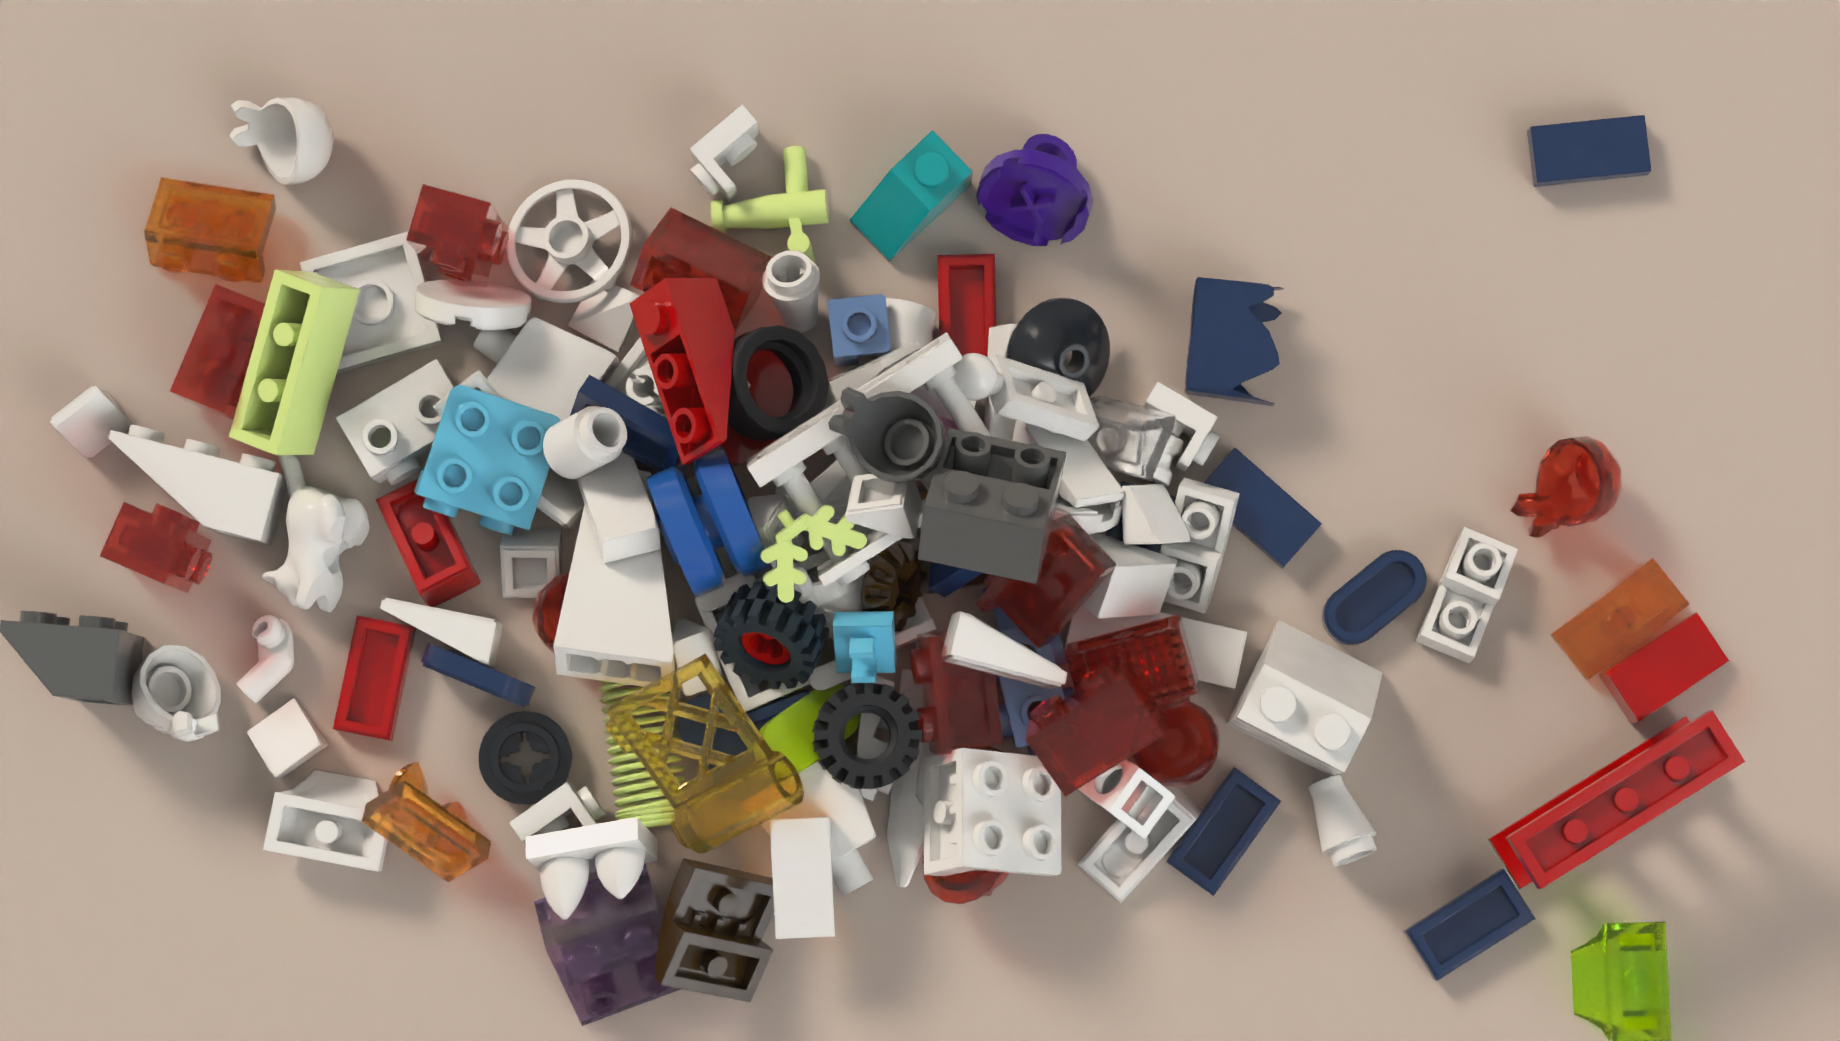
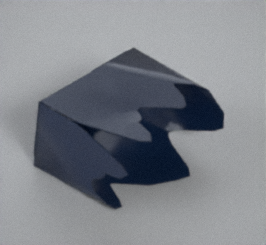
(1229, 338)

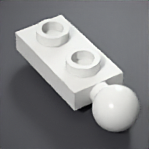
(1028, 394)

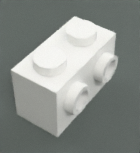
(398, 424)

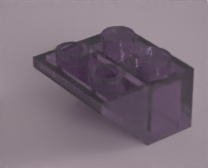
(607, 948)

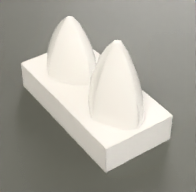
(568, 856)

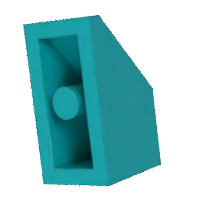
(912, 195)

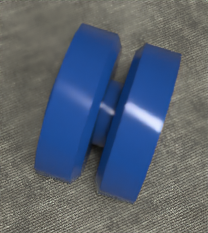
(704, 523)

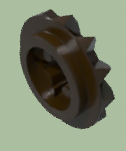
(894, 582)

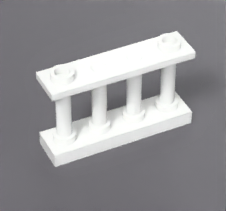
(784, 458)

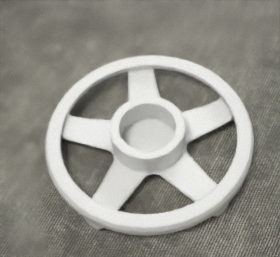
(570, 242)

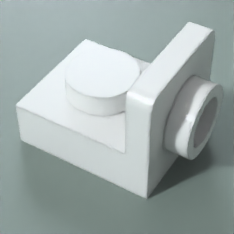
(728, 142)
(1190, 420)
(550, 812)

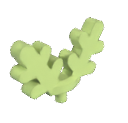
(785, 551)

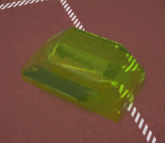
(1624, 981)

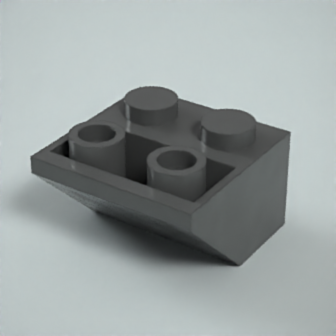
(991, 505)
(80, 661)

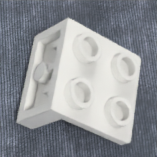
(990, 814)

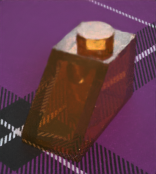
(1619, 618)

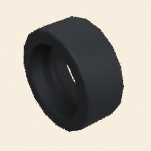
(807, 377)

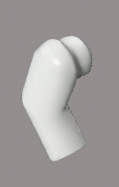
(275, 657)

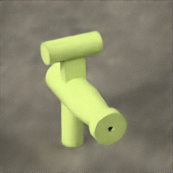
(790, 209)

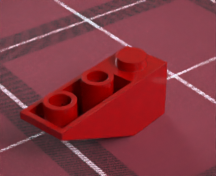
(690, 357)

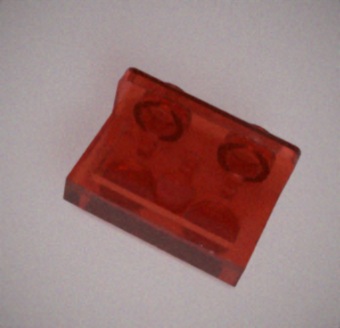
(1067, 578)
(958, 700)

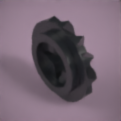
(505, 739)

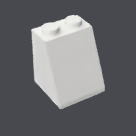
(1307, 700)

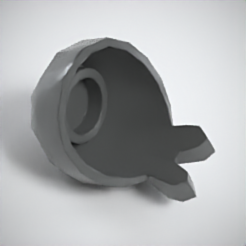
(891, 434)

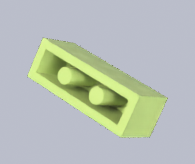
(294, 363)

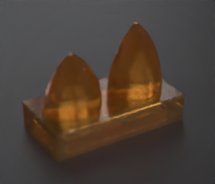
(423, 828)

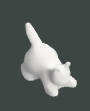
(318, 532)

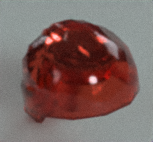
(1574, 486)

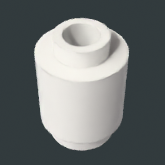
(584, 441)

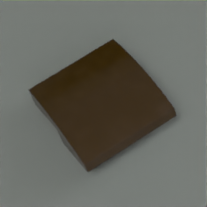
(715, 931)

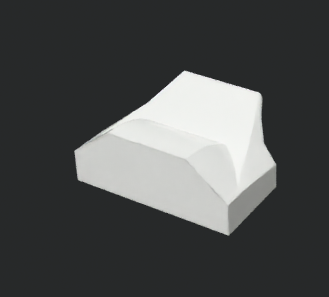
(325, 822)

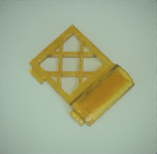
(720, 800)

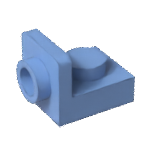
(858, 328)

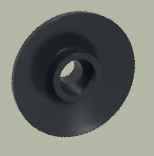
(1053, 331)

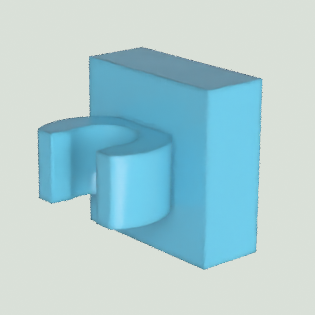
(864, 644)

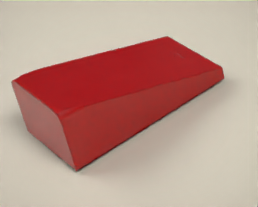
(428, 546)
(1664, 668)

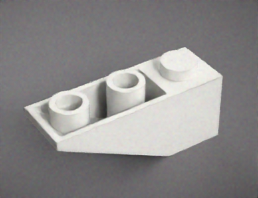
(217, 492)

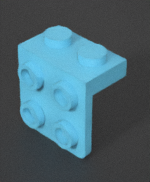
(487, 460)

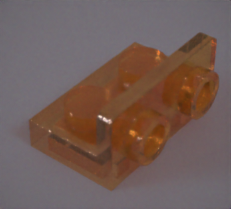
(209, 230)

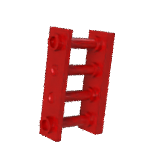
(1616, 800)

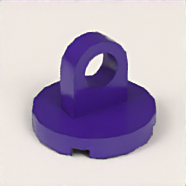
(1036, 192)

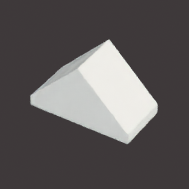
(1134, 585)

